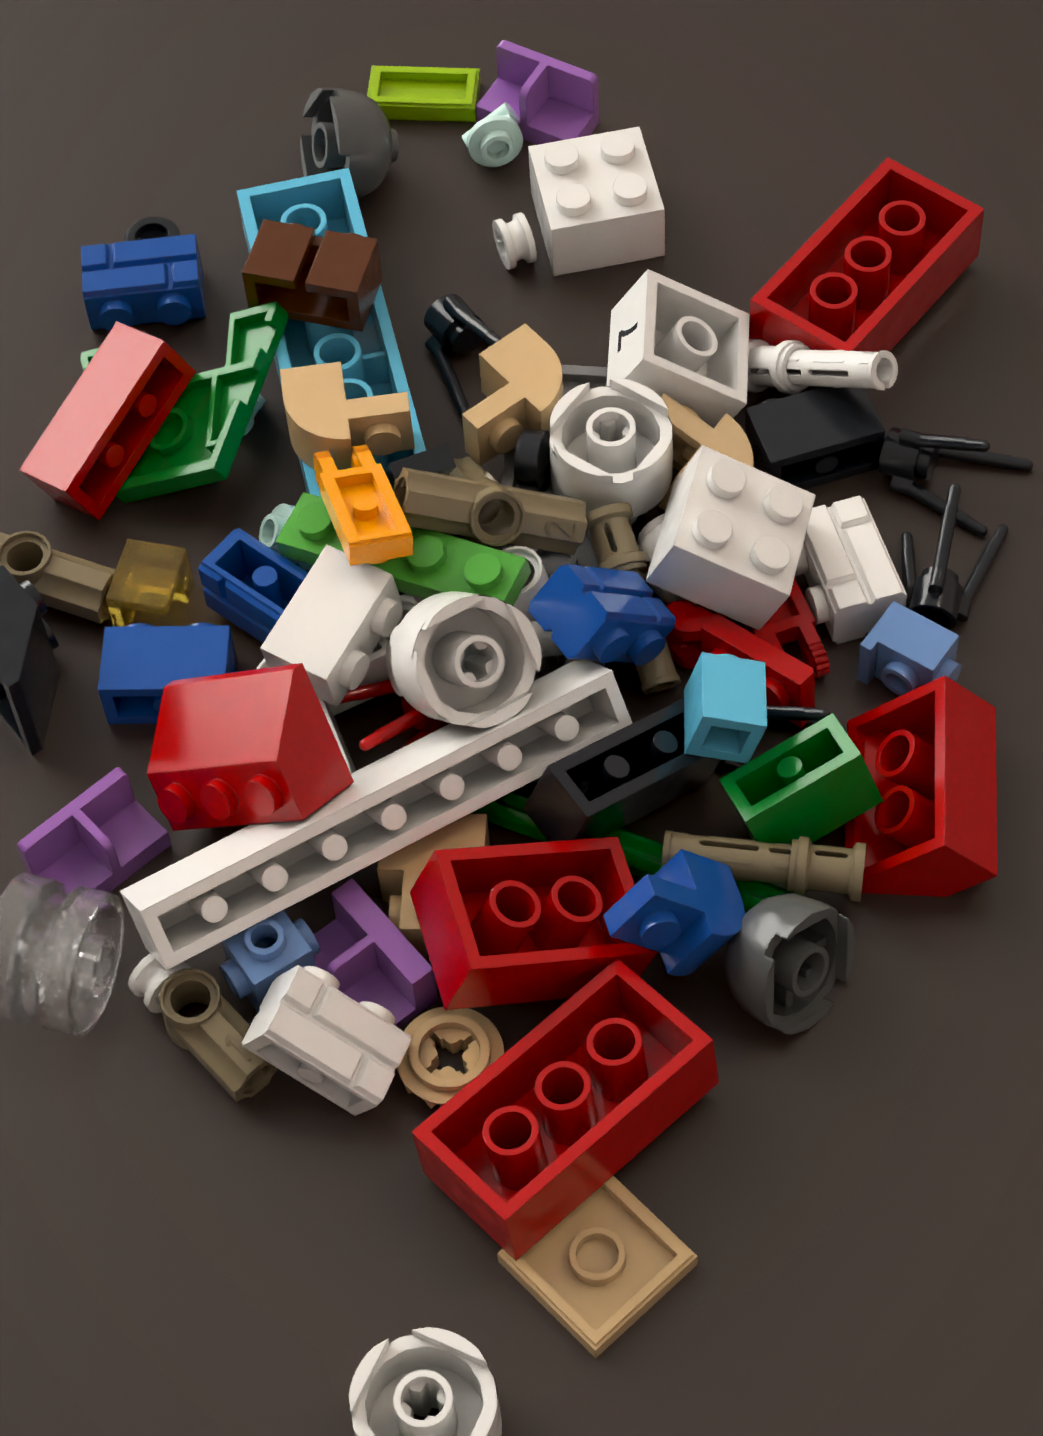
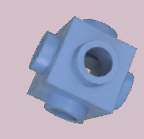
(265, 953)

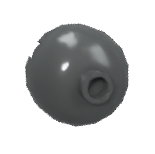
(350, 134)
(789, 960)

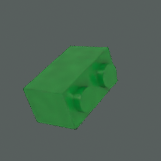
(803, 786)

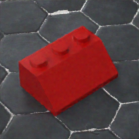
(244, 750)
(938, 792)

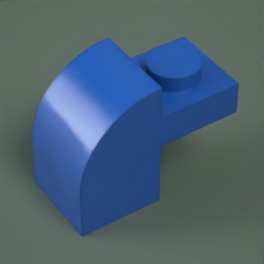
(680, 912)

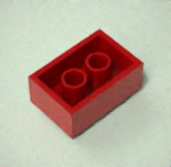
(522, 919)

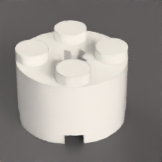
(611, 446)
(497, 673)
(420, 1374)

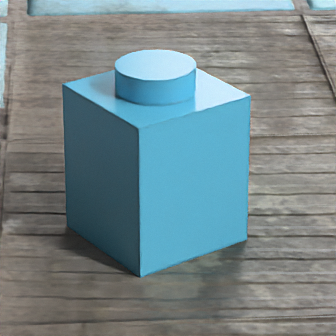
(725, 707)

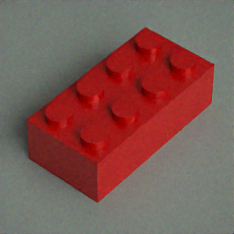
(871, 266)
(566, 1107)

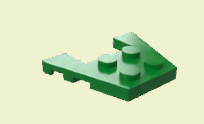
(211, 414)

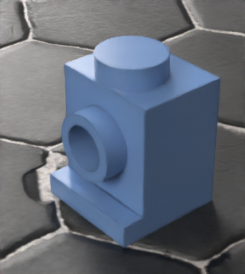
(907, 651)

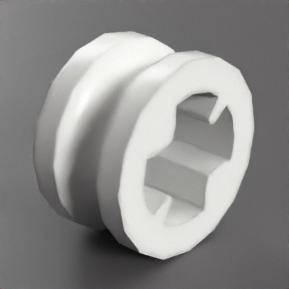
(514, 240)
(148, 980)

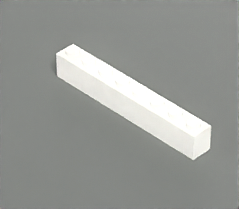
(381, 812)

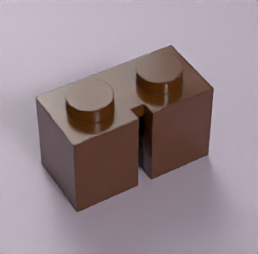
(312, 276)

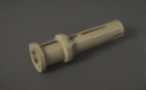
(614, 518)
(794, 865)

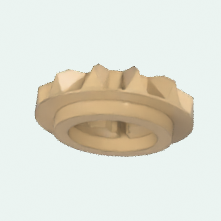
(454, 1031)

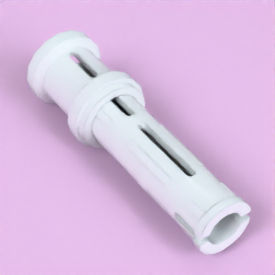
(795, 367)

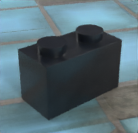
(815, 435)

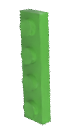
(437, 562)

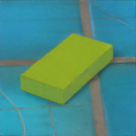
(426, 92)

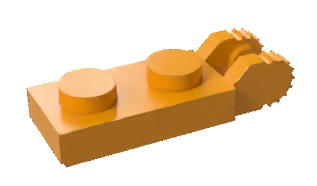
(363, 508)

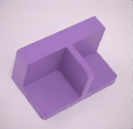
(546, 93)
(95, 838)
(374, 957)

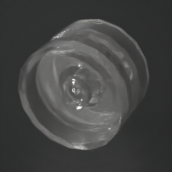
(58, 953)

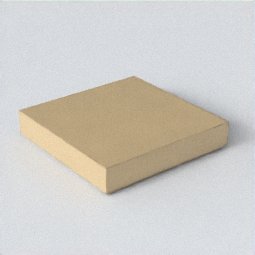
(602, 1266)

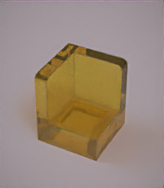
(148, 580)

